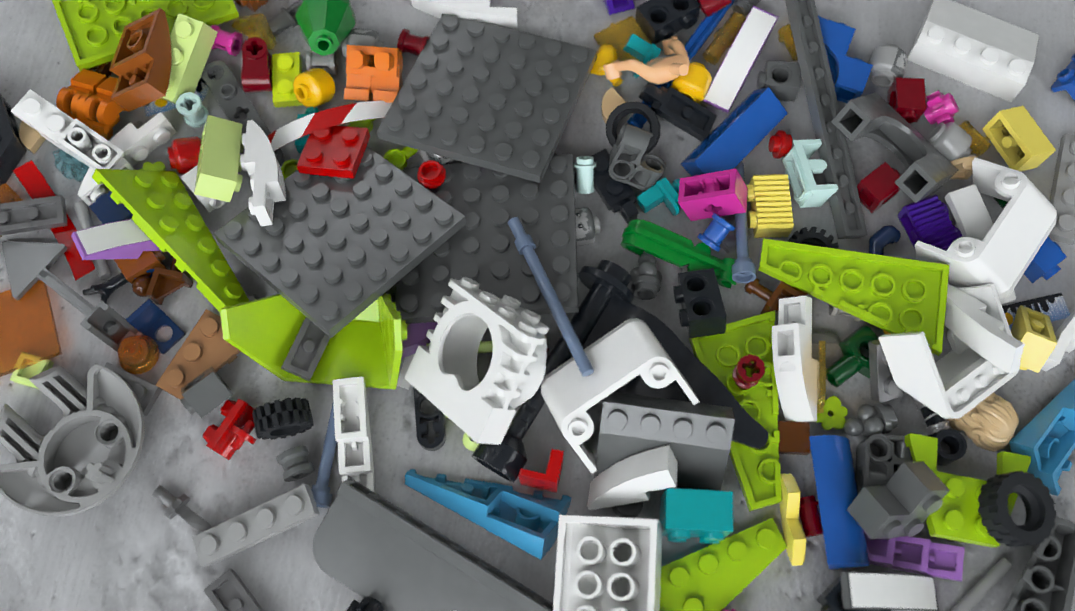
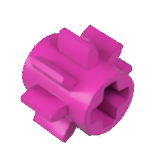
(940, 108)

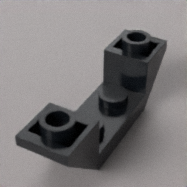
(10, 143)

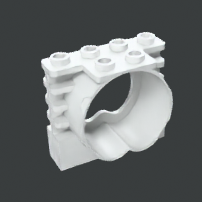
(448, 365)

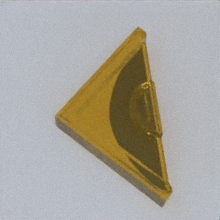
(255, 26)

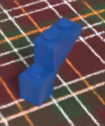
(847, 73)

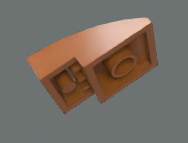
(142, 61)

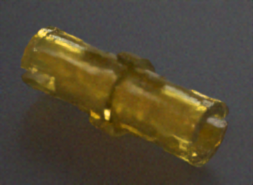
(724, 38)

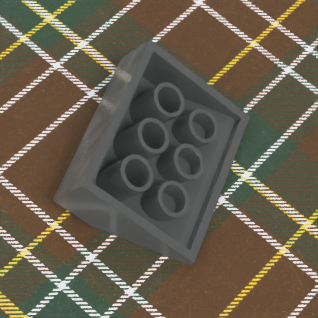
(696, 434)

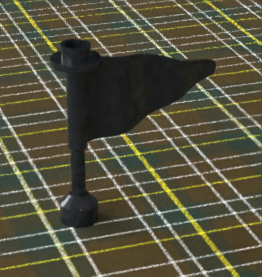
(599, 313)

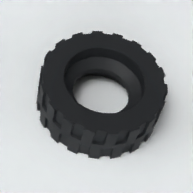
(1037, 502)

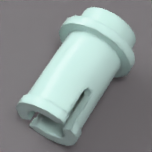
(584, 174)

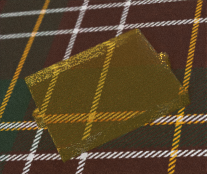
(618, 35)
(821, 378)

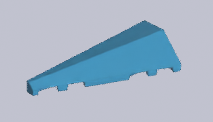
(1049, 439)
(516, 517)

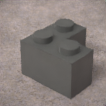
(901, 504)

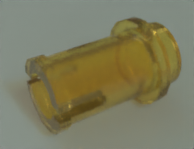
(786, 37)
(979, 143)

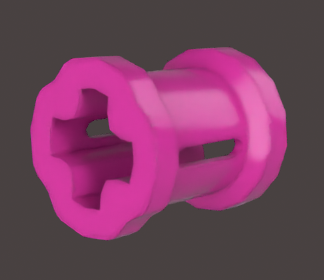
(227, 41)

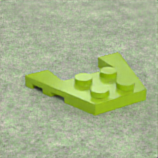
(959, 514)

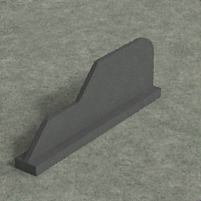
(407, 563)

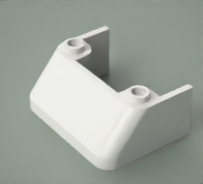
(1010, 241)
(616, 360)
(957, 379)

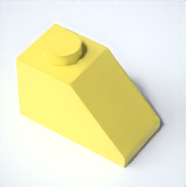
(1037, 334)

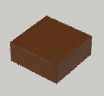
(794, 437)

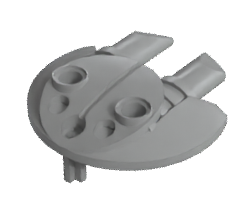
(77, 445)

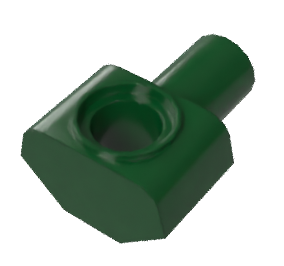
(852, 359)

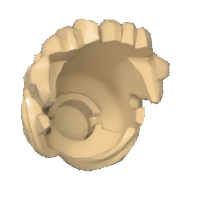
(989, 423)

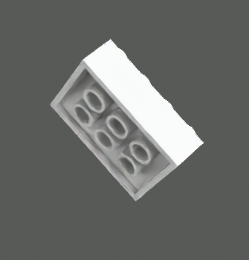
(975, 49)
(608, 564)

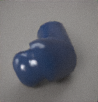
(883, 237)

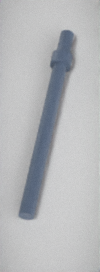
(525, 247)

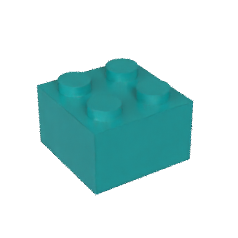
(696, 515)

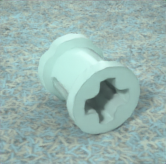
(192, 109)

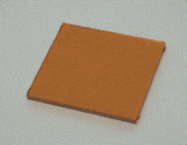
(27, 329)

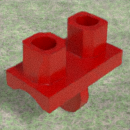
(233, 429)

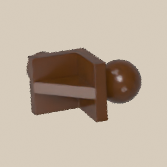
(161, 284)
(772, 298)

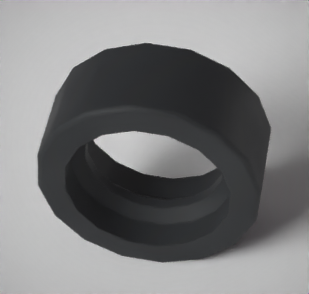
(633, 107)

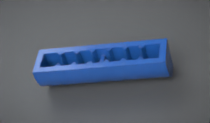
(737, 134)
(836, 491)

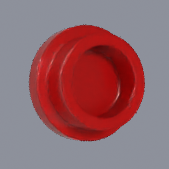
(780, 144)
(431, 174)

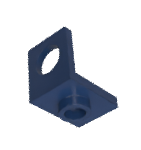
(150, 319)

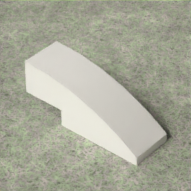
(634, 479)

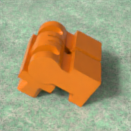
(373, 73)
(91, 102)

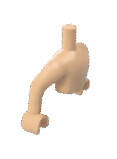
(656, 70)

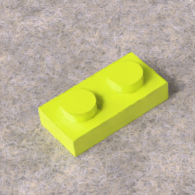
(284, 71)

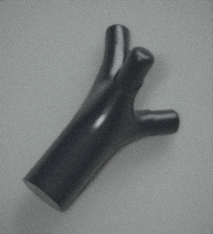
(107, 288)

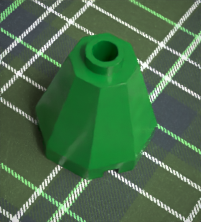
(325, 24)

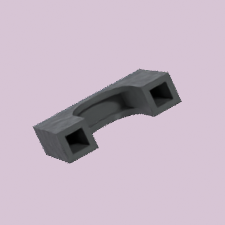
(874, 118)

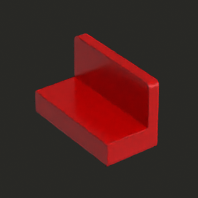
(547, 481)

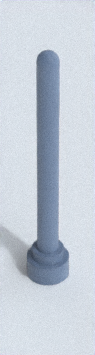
(743, 268)
(321, 490)

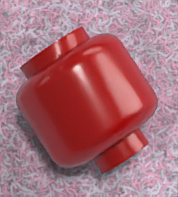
(184, 153)

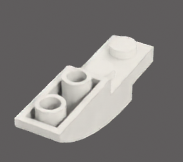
(67, 133)
(136, 145)
(264, 173)
(792, 360)

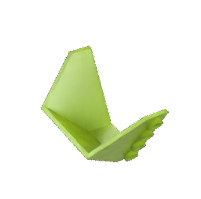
(364, 347)

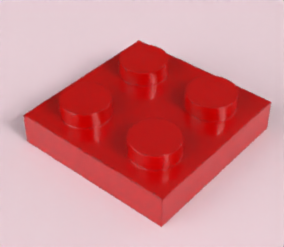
(334, 151)

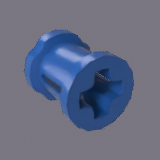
(716, 232)

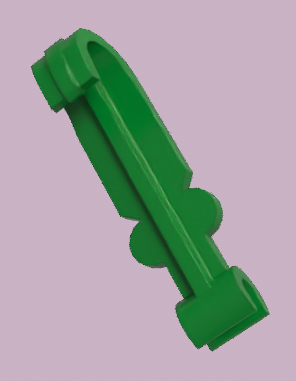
(675, 249)

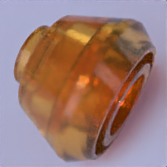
(138, 354)

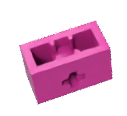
(713, 193)

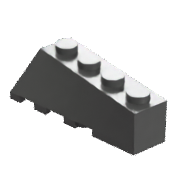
(1049, 574)

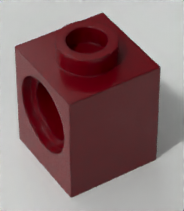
(908, 98)
(878, 187)

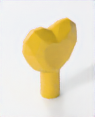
(605, 55)

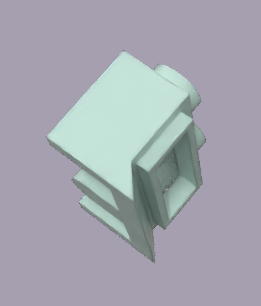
(801, 171)

